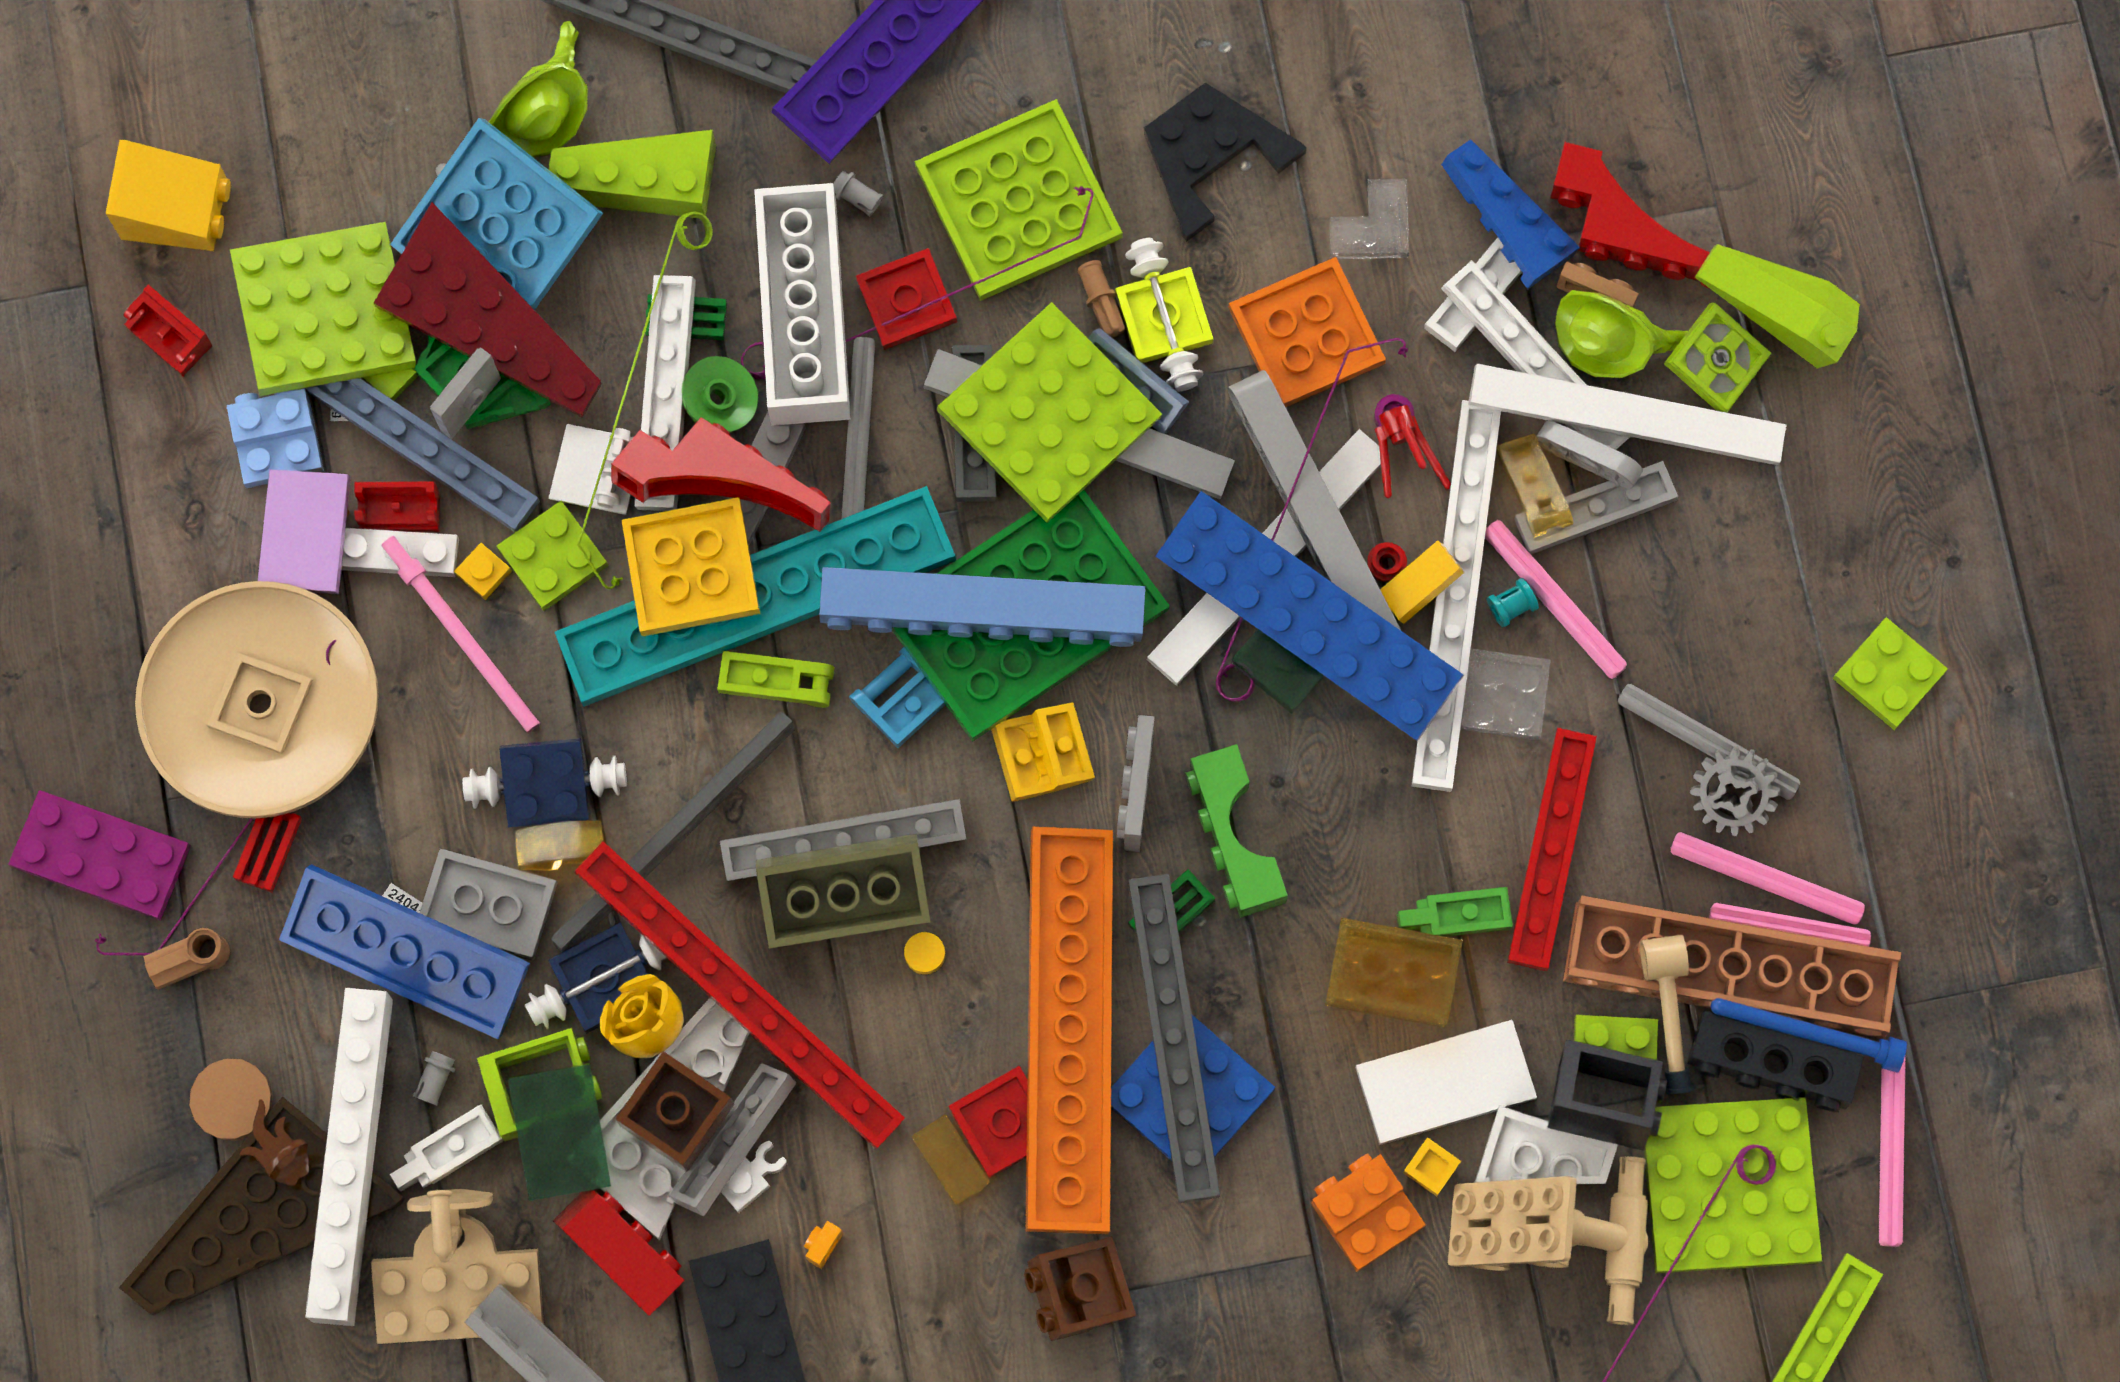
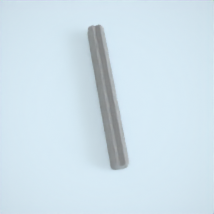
(858, 426)
(1696, 733)

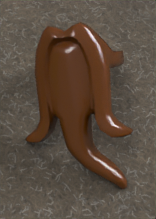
(281, 1156)

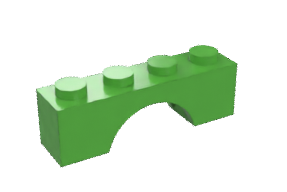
(1252, 878)

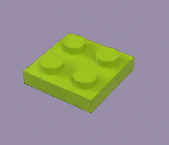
(548, 557)
(1890, 673)

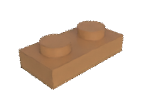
(1584, 278)

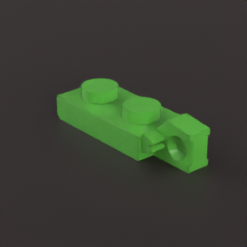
(1459, 913)

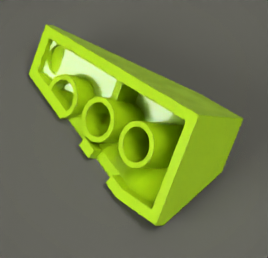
(1791, 305)

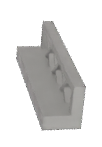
(526, 1341)

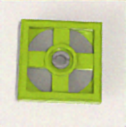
(1717, 358)

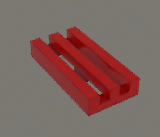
(252, 843)

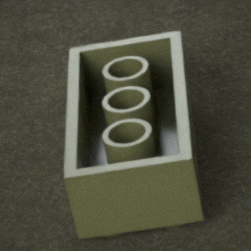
(842, 891)

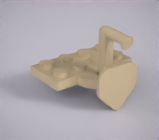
(446, 1280)

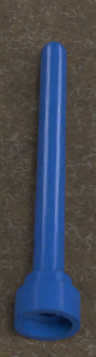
(1888, 1052)

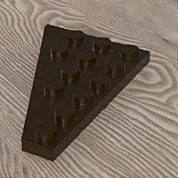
(241, 1221)

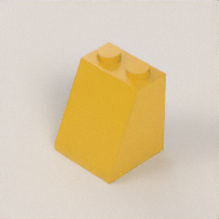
(166, 197)

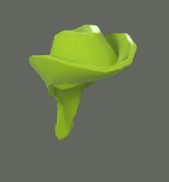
(546, 102)
(1608, 336)

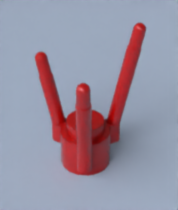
(1403, 427)

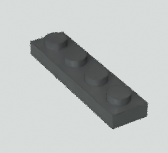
(972, 472)

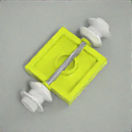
(1164, 315)

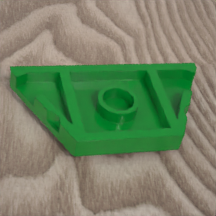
(508, 399)

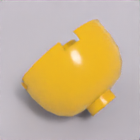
(643, 1017)

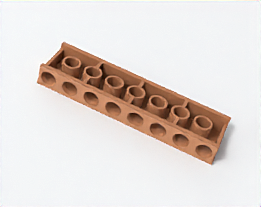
(1754, 966)

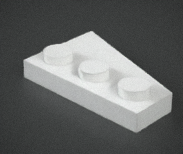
(1527, 1149)

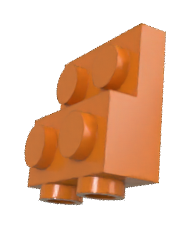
(1366, 1211)

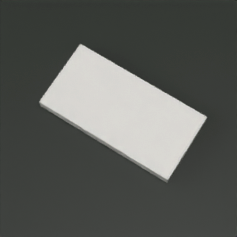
(1445, 1082)

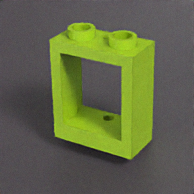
(493, 1063)

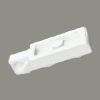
(448, 1149)

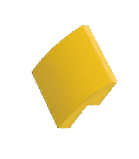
(1042, 752)

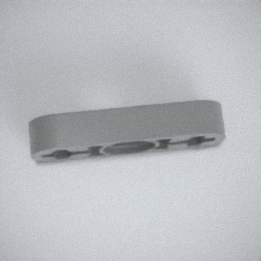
(1589, 454)

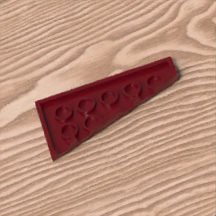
(465, 303)

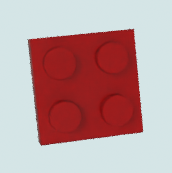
(900, 289)
(996, 1121)

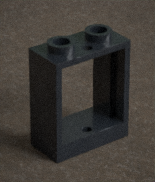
(1601, 1122)

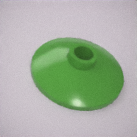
(730, 383)

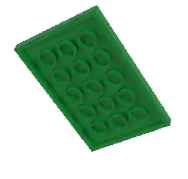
(995, 678)

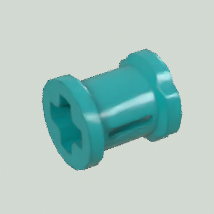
(1512, 602)

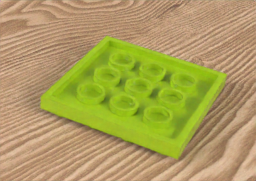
(1015, 197)
(314, 309)
(1049, 412)
(1746, 1221)

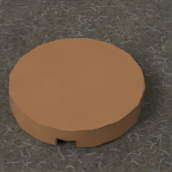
(228, 1097)

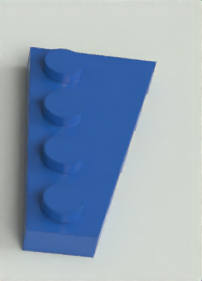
(1520, 224)

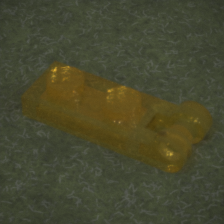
(1534, 484)

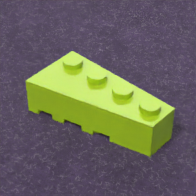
(642, 174)

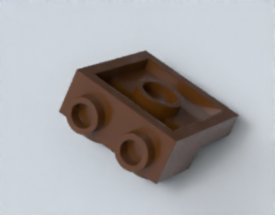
(1079, 1288)

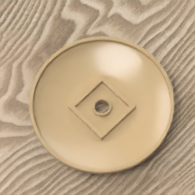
(223, 654)

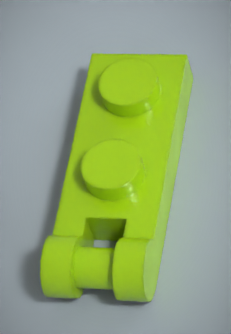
(774, 678)

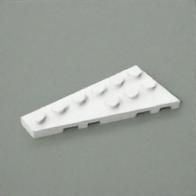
(638, 1173)

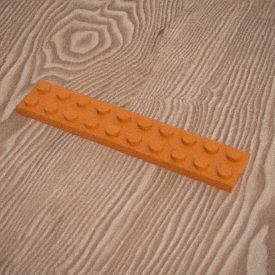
(1069, 1031)

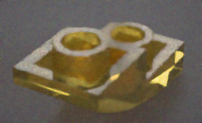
(556, 843)

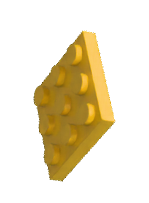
(690, 566)

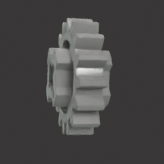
(1741, 808)

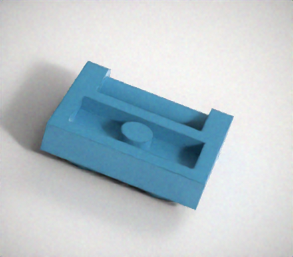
(907, 708)

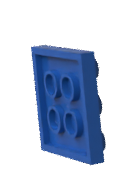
(1230, 1090)

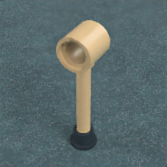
(1665, 961)

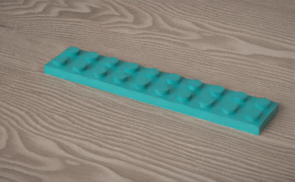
(898, 536)

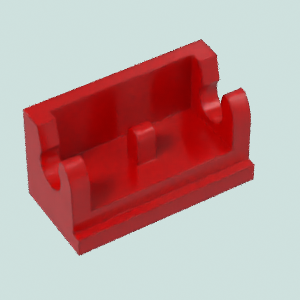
(166, 330)
(398, 506)

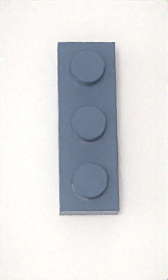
(1156, 390)

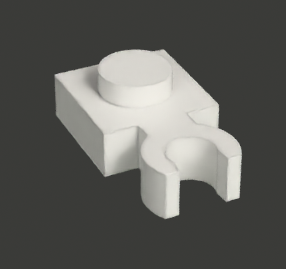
(748, 1180)

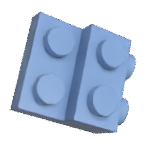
(274, 435)

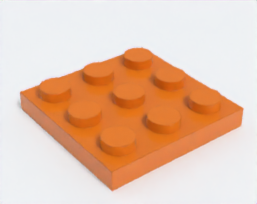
(1304, 330)

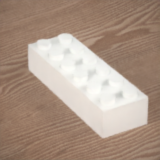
(802, 304)

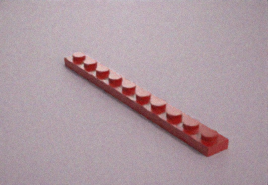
(739, 995)

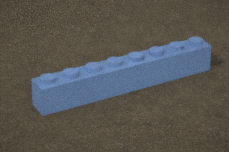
(982, 605)

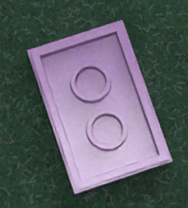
(304, 529)

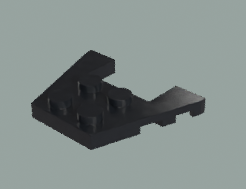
(1202, 137)

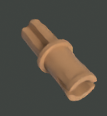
(1101, 298)

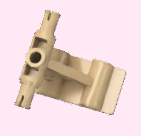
(1539, 1224)

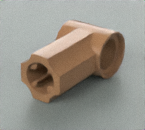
(184, 960)

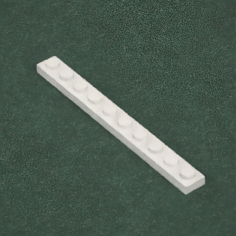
(1457, 603)

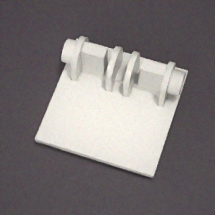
(580, 465)

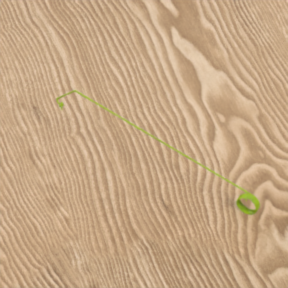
(680, 234)

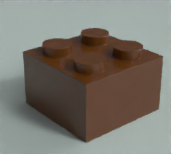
(675, 1111)

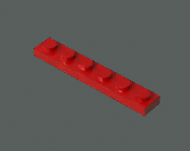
(1552, 849)

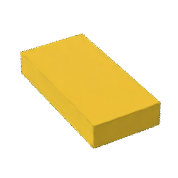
(1421, 582)

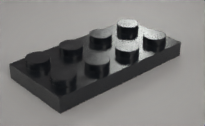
(746, 1315)

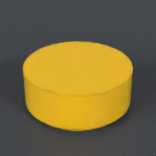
(924, 953)

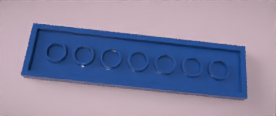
(1309, 616)

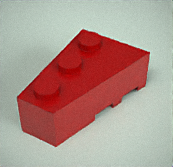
(620, 1249)

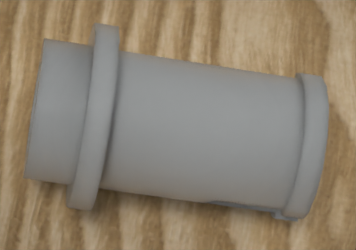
(856, 193)
(434, 1077)

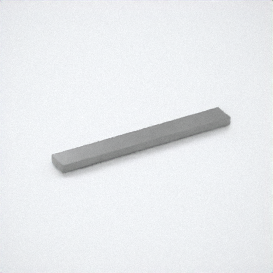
(1151, 453)

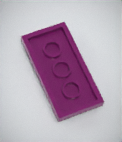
(99, 855)

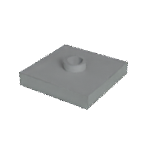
(465, 392)

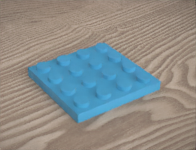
(508, 210)

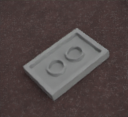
(1136, 783)
(489, 902)

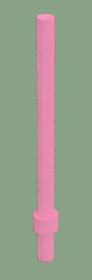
(413, 573)

